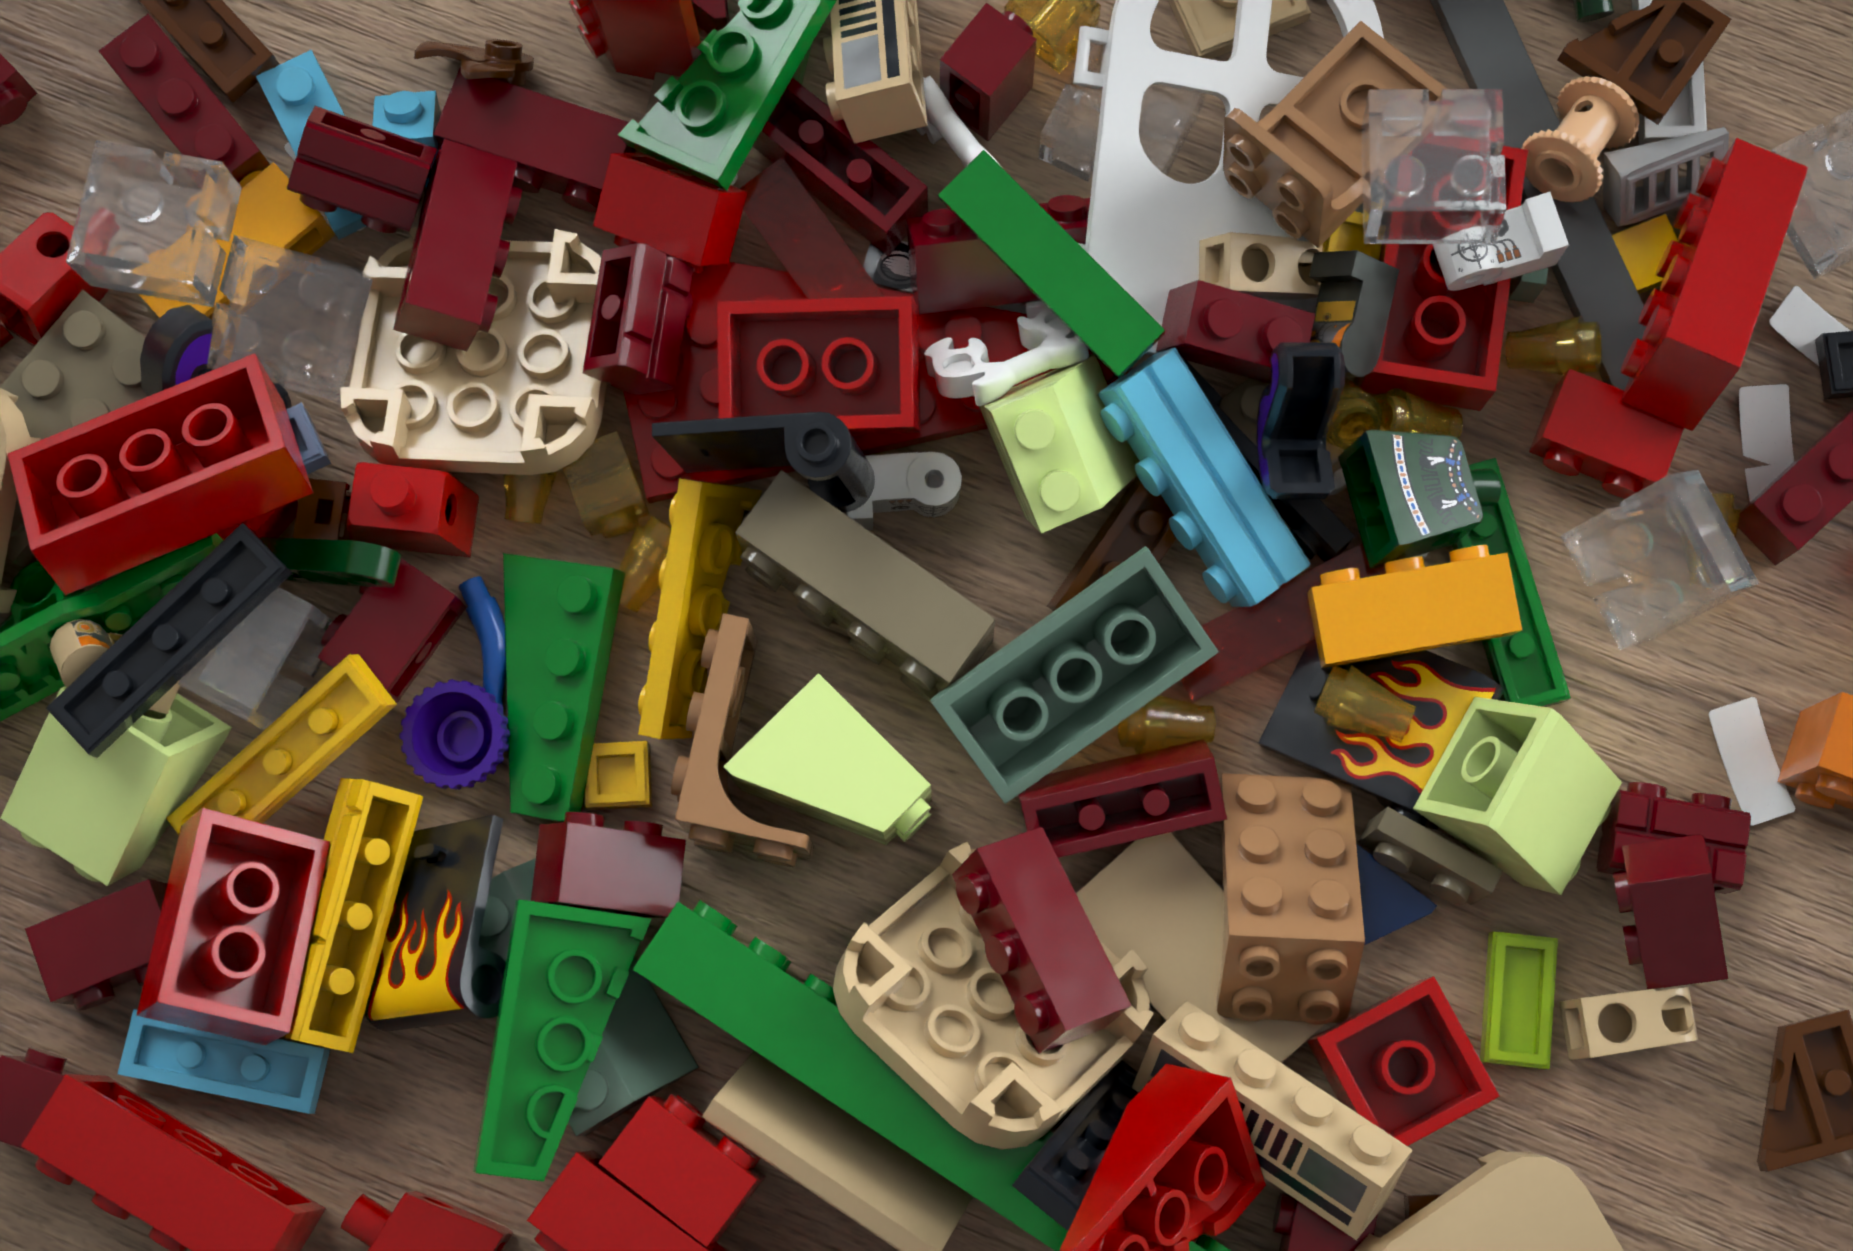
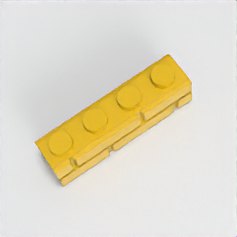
(360, 881)

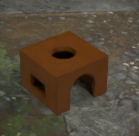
(321, 512)

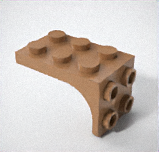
(1309, 146)
(700, 779)
(1289, 899)

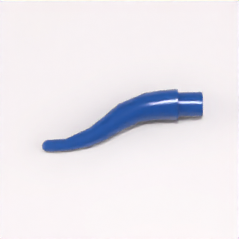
(490, 629)

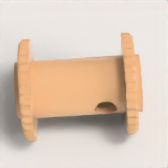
(1567, 157)

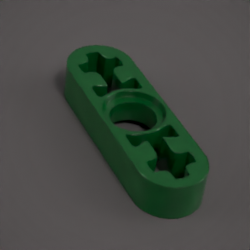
(336, 561)

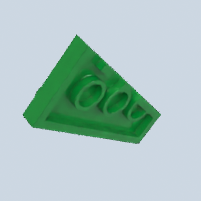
(728, 93)
(556, 671)
(553, 1008)

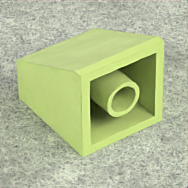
(1058, 445)
(833, 767)
(1520, 791)
(115, 806)

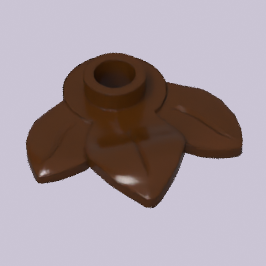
(498, 59)

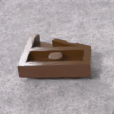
(1650, 51)
(1809, 1092)

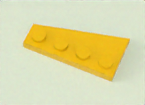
(690, 599)

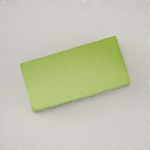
(1519, 1000)

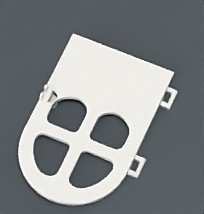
(1139, 219)

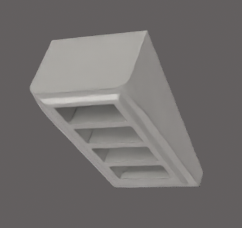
(1631, 164)

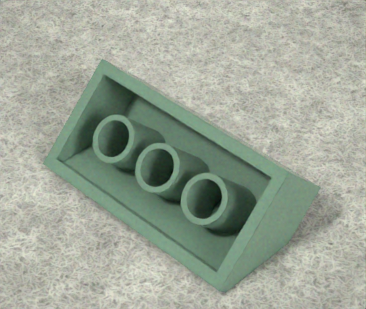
(1074, 675)
(640, 1041)

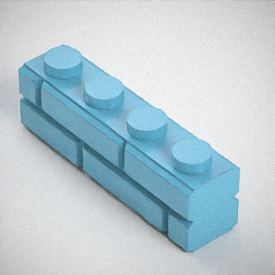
(1202, 479)

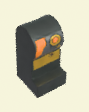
(1353, 306)

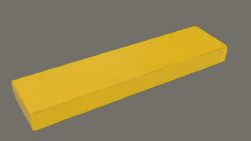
(294, 746)

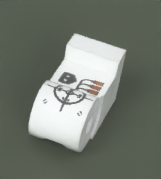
(1526, 242)
(911, 482)

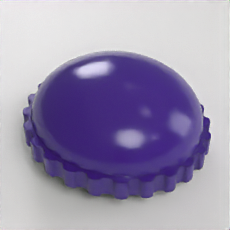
(454, 734)

